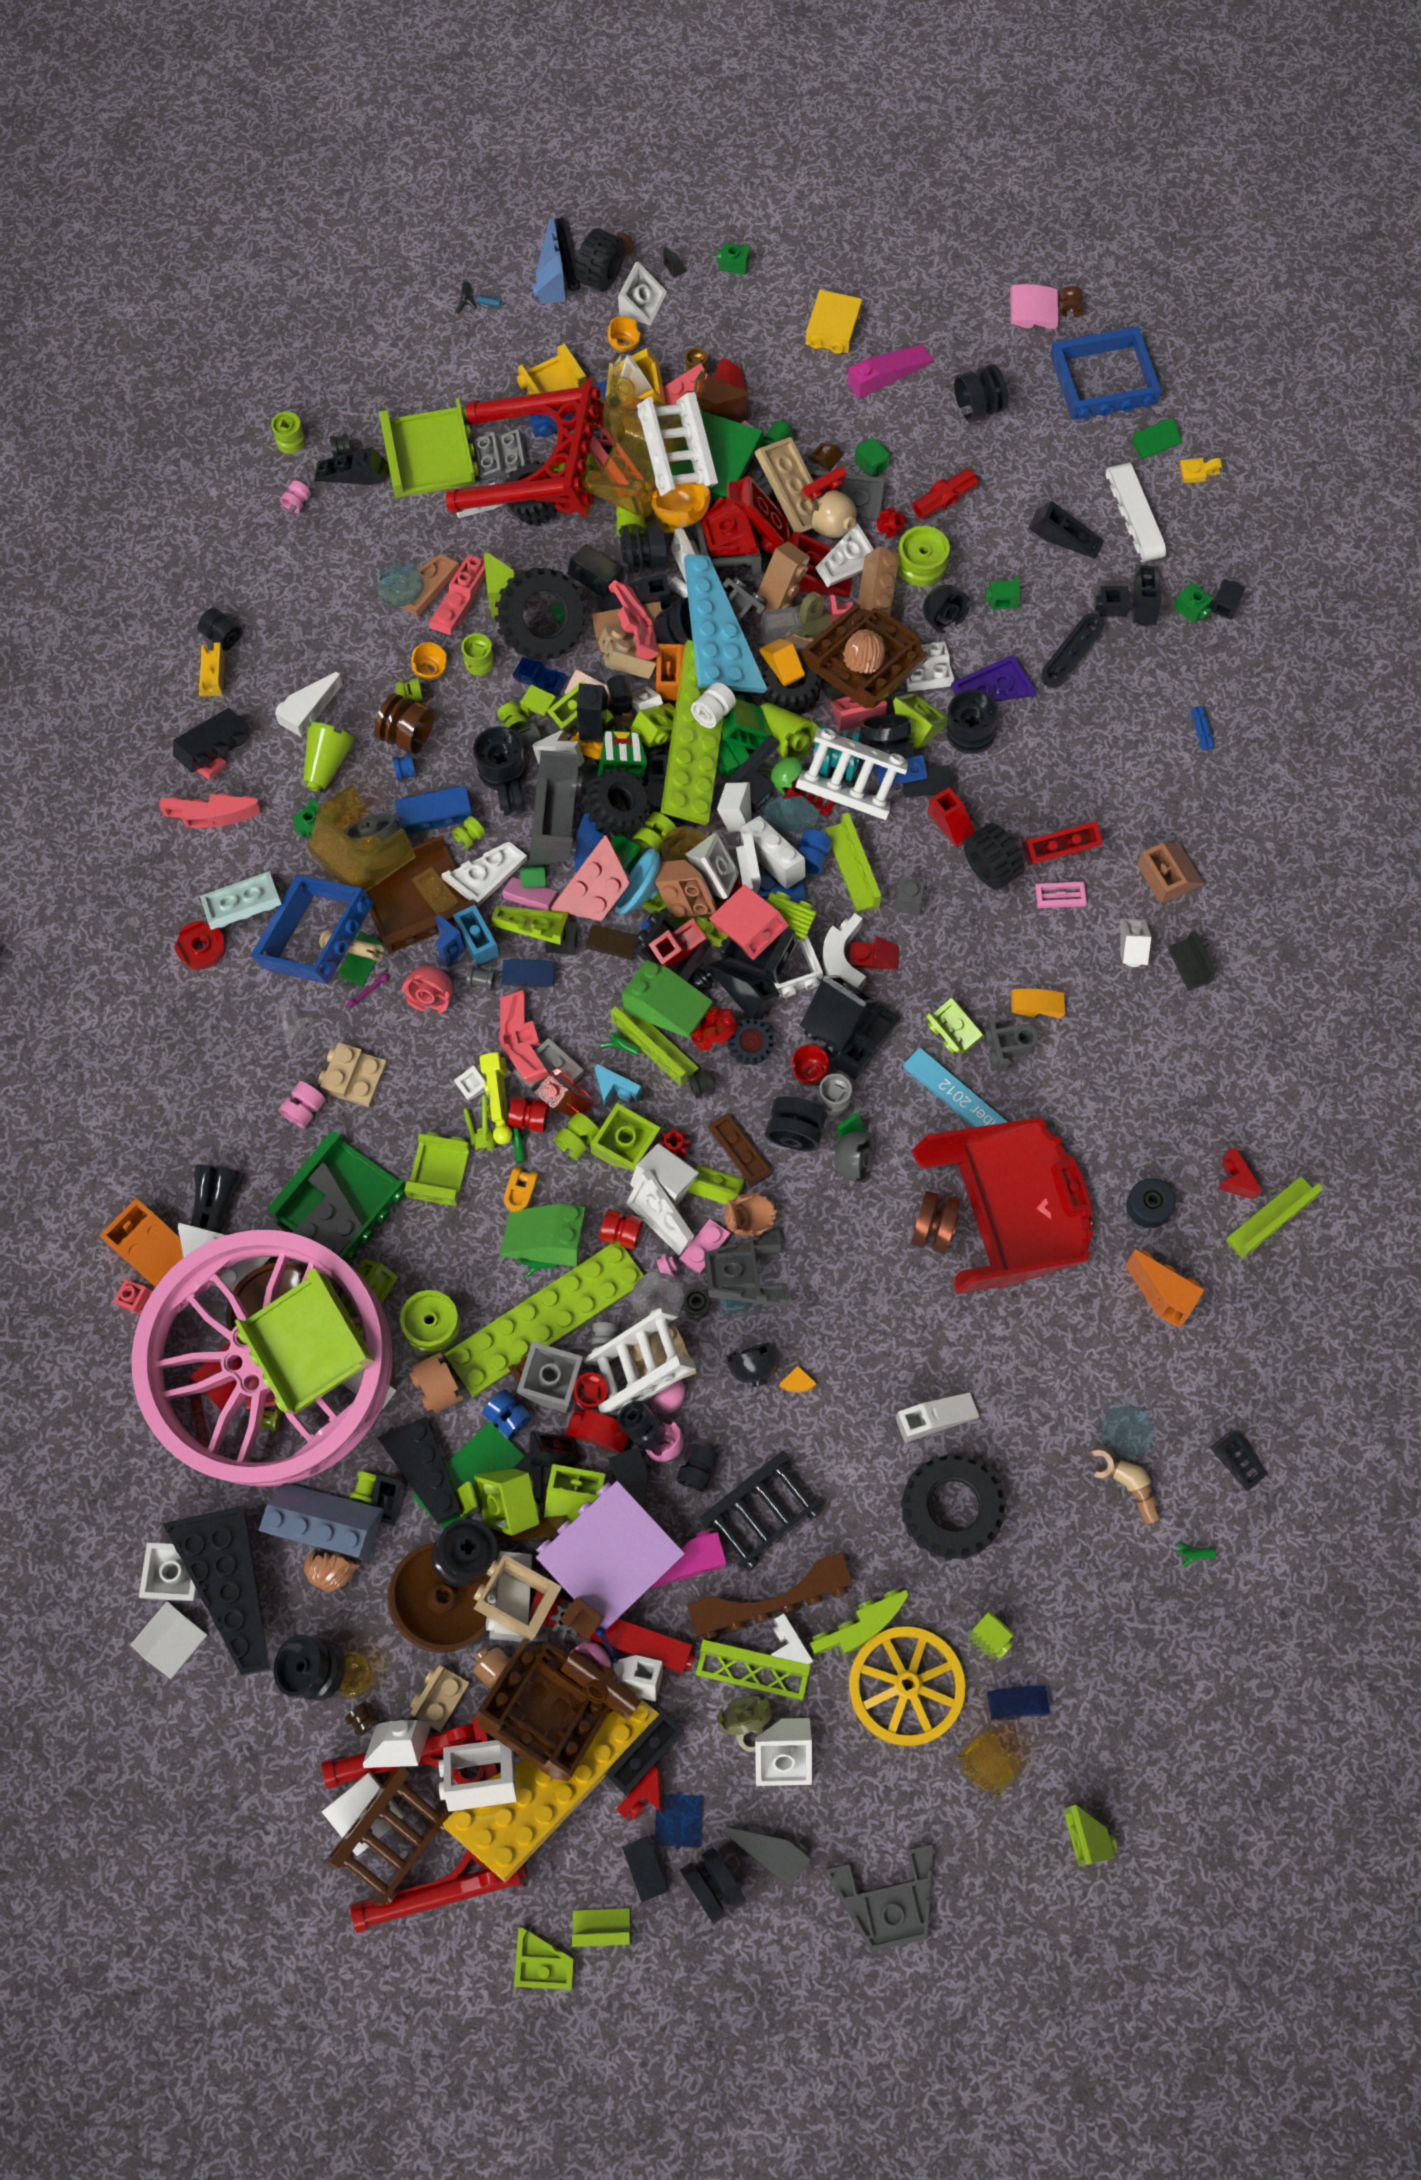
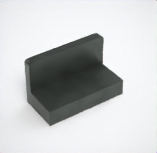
(1192, 962)

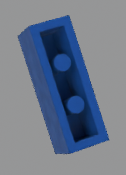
(433, 810)

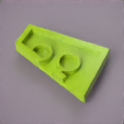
(532, 922)

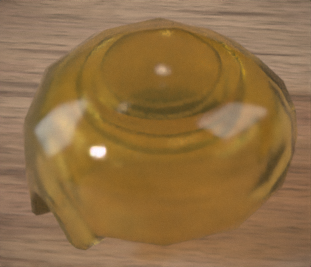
(361, 1667)

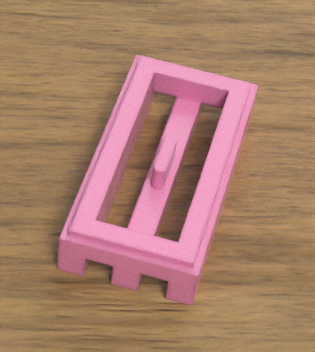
(1060, 903)

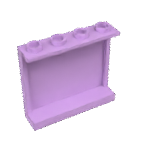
(609, 1553)

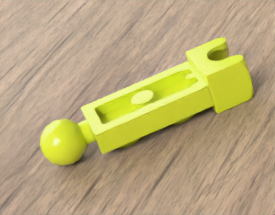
(495, 1070)

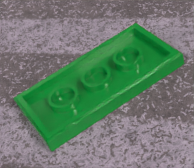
(482, 1454)

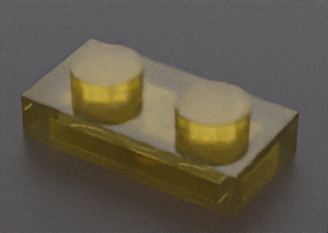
(434, 891)

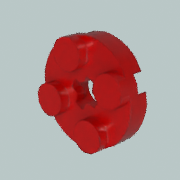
(203, 958)
(715, 1026)

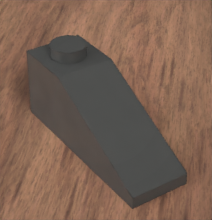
(774, 1854)

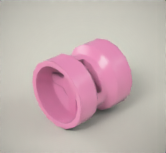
(296, 495)

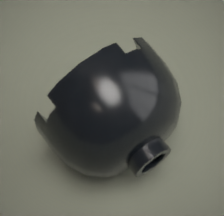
(945, 602)
(754, 1364)

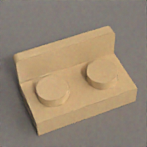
(439, 1697)

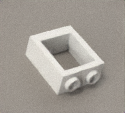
(808, 981)
(483, 1792)

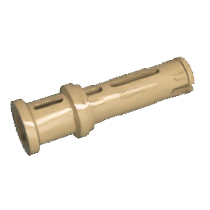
(357, 947)

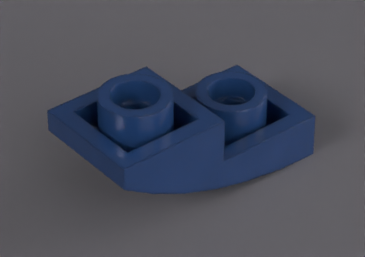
(528, 972)

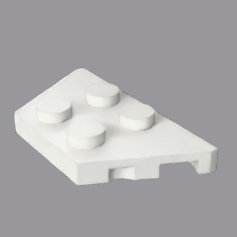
(195, 1237)

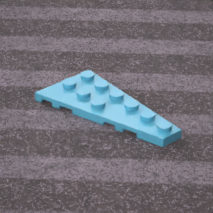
(717, 637)

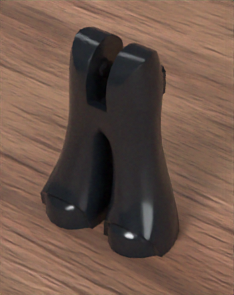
(226, 1183)

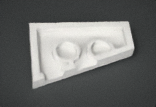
(845, 558)

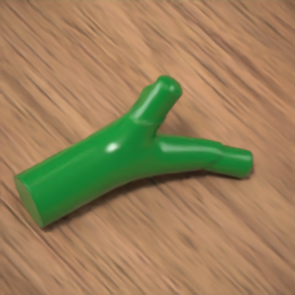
(621, 1043)
(518, 1144)
(535, 1265)
(1195, 1553)

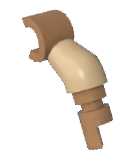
(1132, 1477)

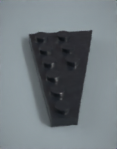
(223, 1571)

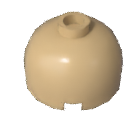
(835, 515)

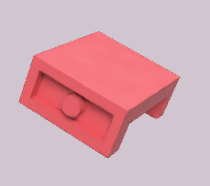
(749, 921)

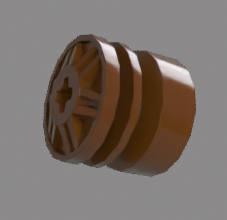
(402, 721)

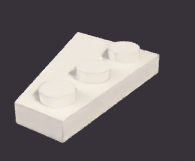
(485, 875)
(653, 1205)

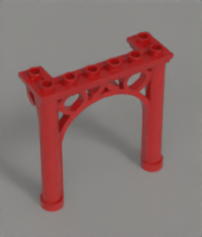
(563, 487)
(451, 1887)

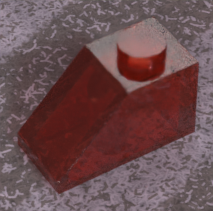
(564, 1094)

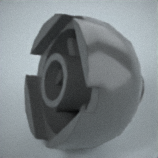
(853, 1153)

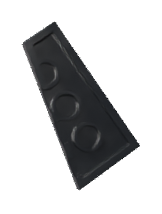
(421, 1463)

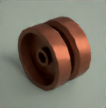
(936, 1222)

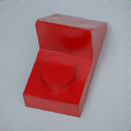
(874, 955)
(1243, 1181)
(648, 1789)

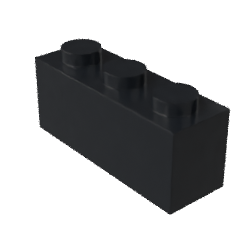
(210, 740)
(645, 1753)

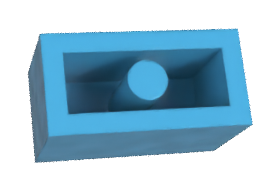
(476, 935)

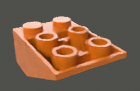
(668, 670)
(144, 1242)
(1164, 1289)

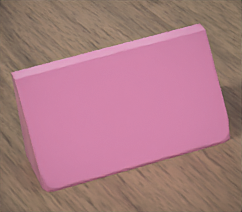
(535, 897)

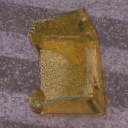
(628, 471)

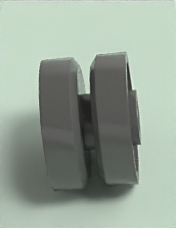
(376, 825)

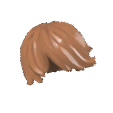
(864, 651)
(749, 1214)
(329, 1570)

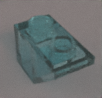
(791, 814)

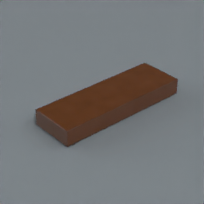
(740, 1150)

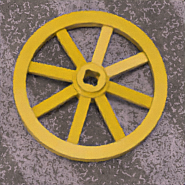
(898, 1689)

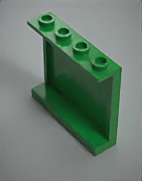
(731, 450)
(362, 1182)

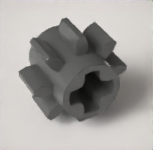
(565, 1629)

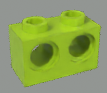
(654, 724)

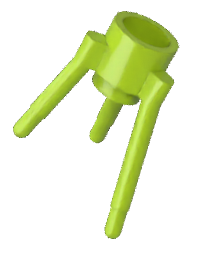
(484, 1136)

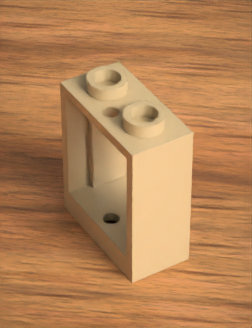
(528, 1577)

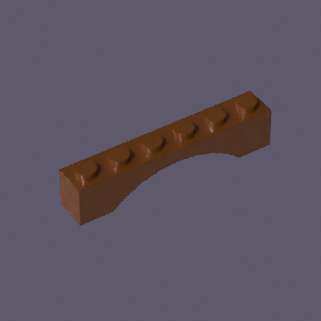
(716, 1614)

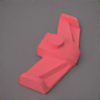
(636, 620)
(520, 1037)

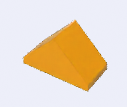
(783, 661)

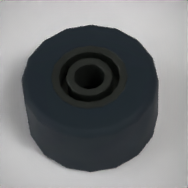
(1145, 1211)

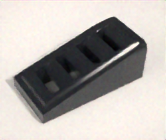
(1225, 1457)

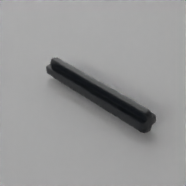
(566, 253)
(755, 760)

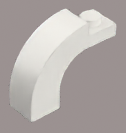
(833, 952)

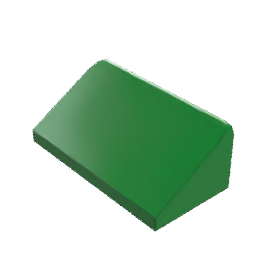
(1156, 438)
(356, 967)

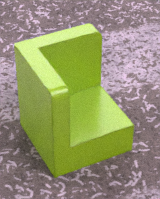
(536, 701)

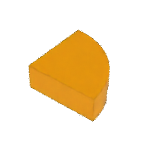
(797, 1381)

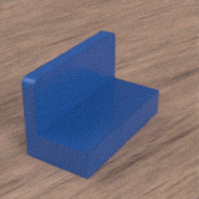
(450, 944)

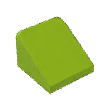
(467, 1499)

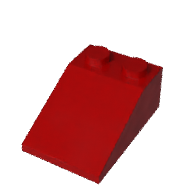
(812, 580)

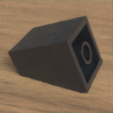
(836, 1013)

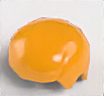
(623, 329)
(428, 654)

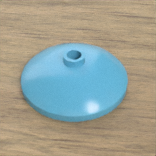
(643, 883)

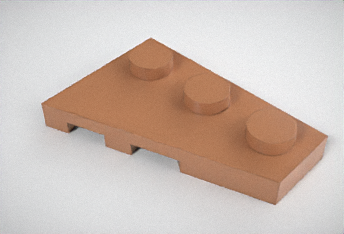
(435, 577)

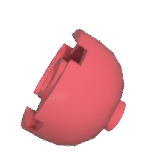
(424, 985)

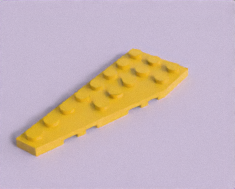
(511, 1832)

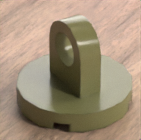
(813, 616)
(745, 1716)

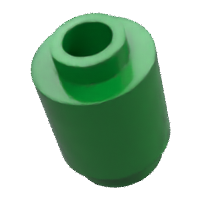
(778, 431)

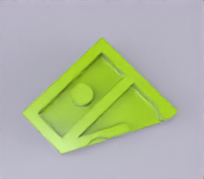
(541, 1964)

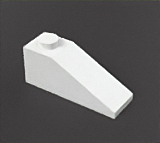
(307, 704)

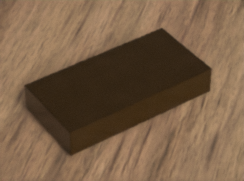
(611, 942)

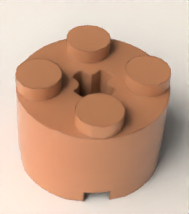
(436, 1383)

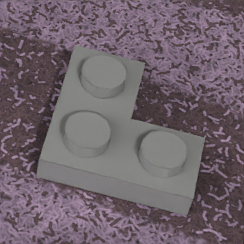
(553, 1058)

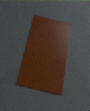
(547, 1528)

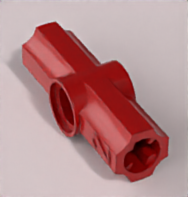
(944, 493)

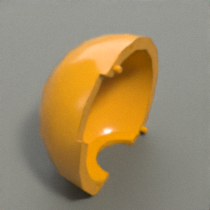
(683, 505)

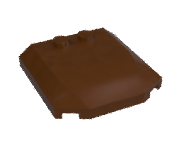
(901, 656)
(541, 1711)

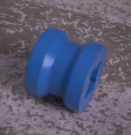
(404, 767)

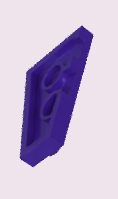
(1000, 680)

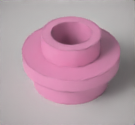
(667, 1265)

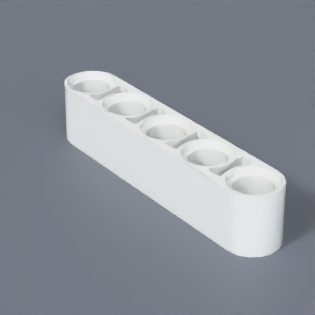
(1136, 512)

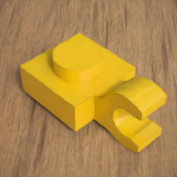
(1196, 470)

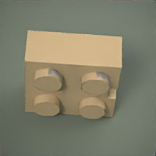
(620, 653)

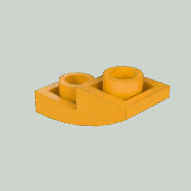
(1034, 1001)

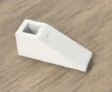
(935, 1416)

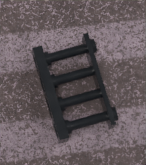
(757, 1484)

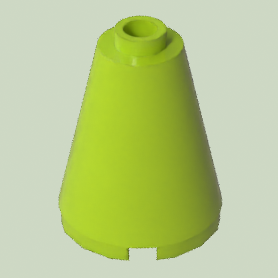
(791, 730)
(324, 754)

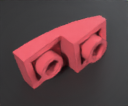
(132, 1296)

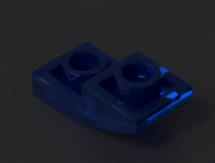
(534, 673)
(1018, 1702)

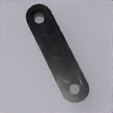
(1072, 650)

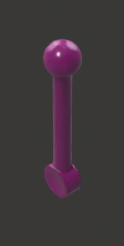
(384, 977)

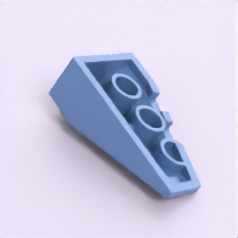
(549, 272)

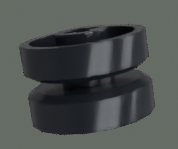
(674, 624)
(889, 733)
(795, 1123)
(463, 1552)
(309, 1668)
(713, 1885)

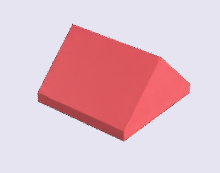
(850, 713)

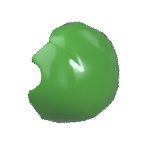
(785, 773)

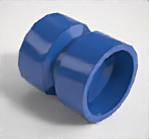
(814, 848)
(501, 1407)

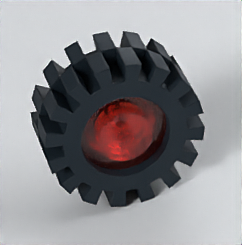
(751, 1042)

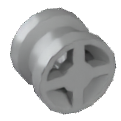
(603, 1334)

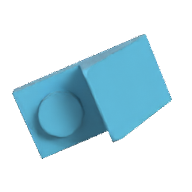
(611, 1082)

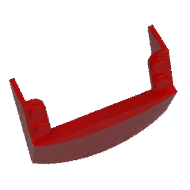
(1006, 1177)

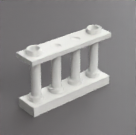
(695, 437)
(851, 796)
(656, 1377)

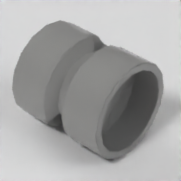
(835, 1094)

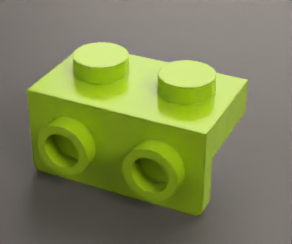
(955, 1027)

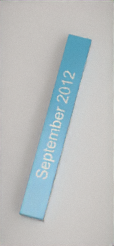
(951, 1090)

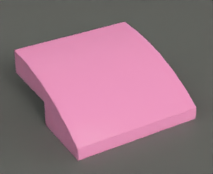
(1034, 305)

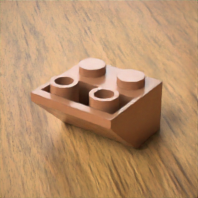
(1168, 871)
(684, 890)

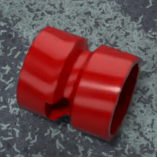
(528, 1114)
(621, 1229)
(590, 1391)

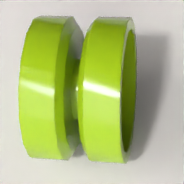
(923, 556)
(424, 1308)

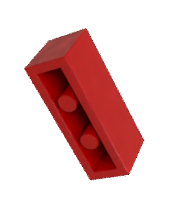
(1062, 843)

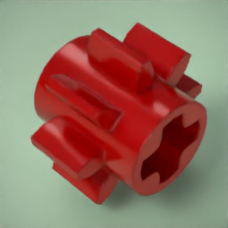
(890, 522)
(678, 1137)

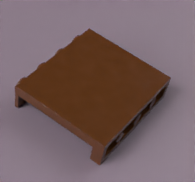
(400, 909)

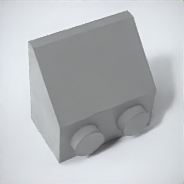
(549, 1376)

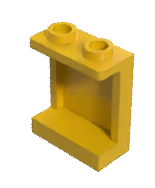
(833, 321)
(650, 368)
(552, 375)

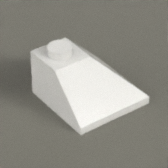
(397, 1744)
(784, 1753)

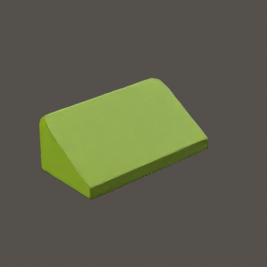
(716, 1185)

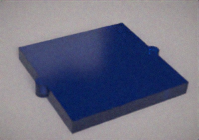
(680, 1823)

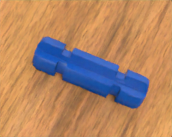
(1202, 728)

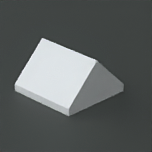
(640, 296)
(715, 865)
(669, 1170)
(165, 1575)
(168, 1640)

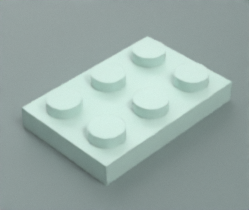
(240, 900)

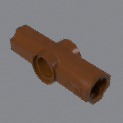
(600, 1684)

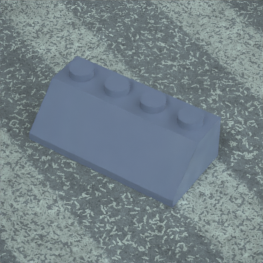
(322, 1521)

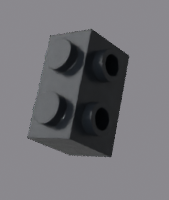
(594, 570)

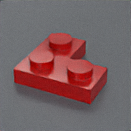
(821, 486)

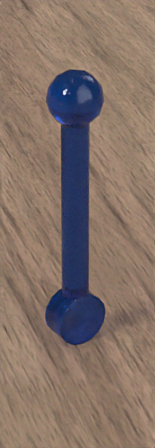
(600, 1632)

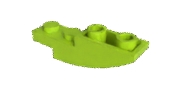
(871, 1621)

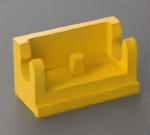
(212, 671)

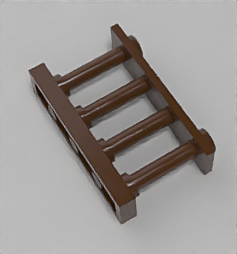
(361, 1832)

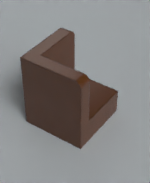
(582, 1617)

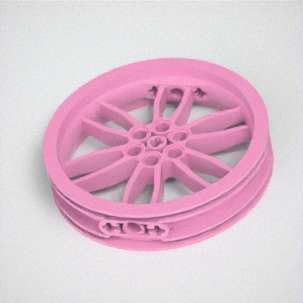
(183, 1286)

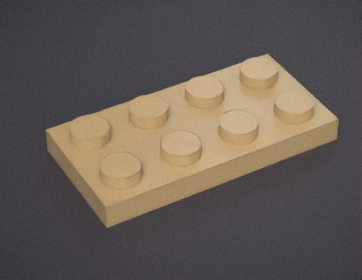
(787, 477)

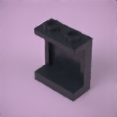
(658, 925)
(768, 963)

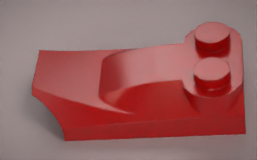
(762, 512)

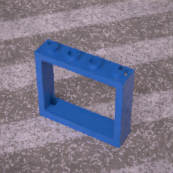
(1098, 344)
(288, 916)

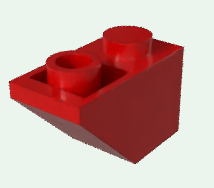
(951, 816)

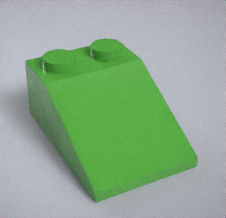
(665, 1000)
(545, 1234)

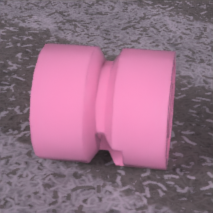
(303, 1102)

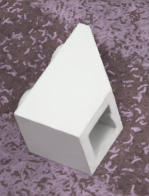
(640, 1675)

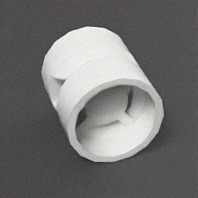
(713, 705)

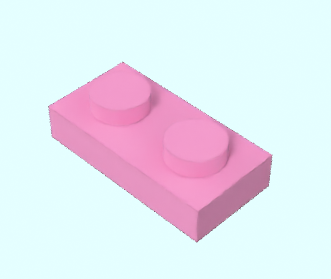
(709, 1238)

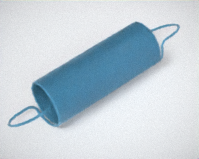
(484, 300)

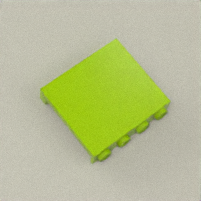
(429, 451)
(305, 1343)

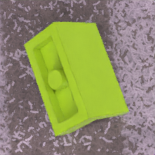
(601, 1927)

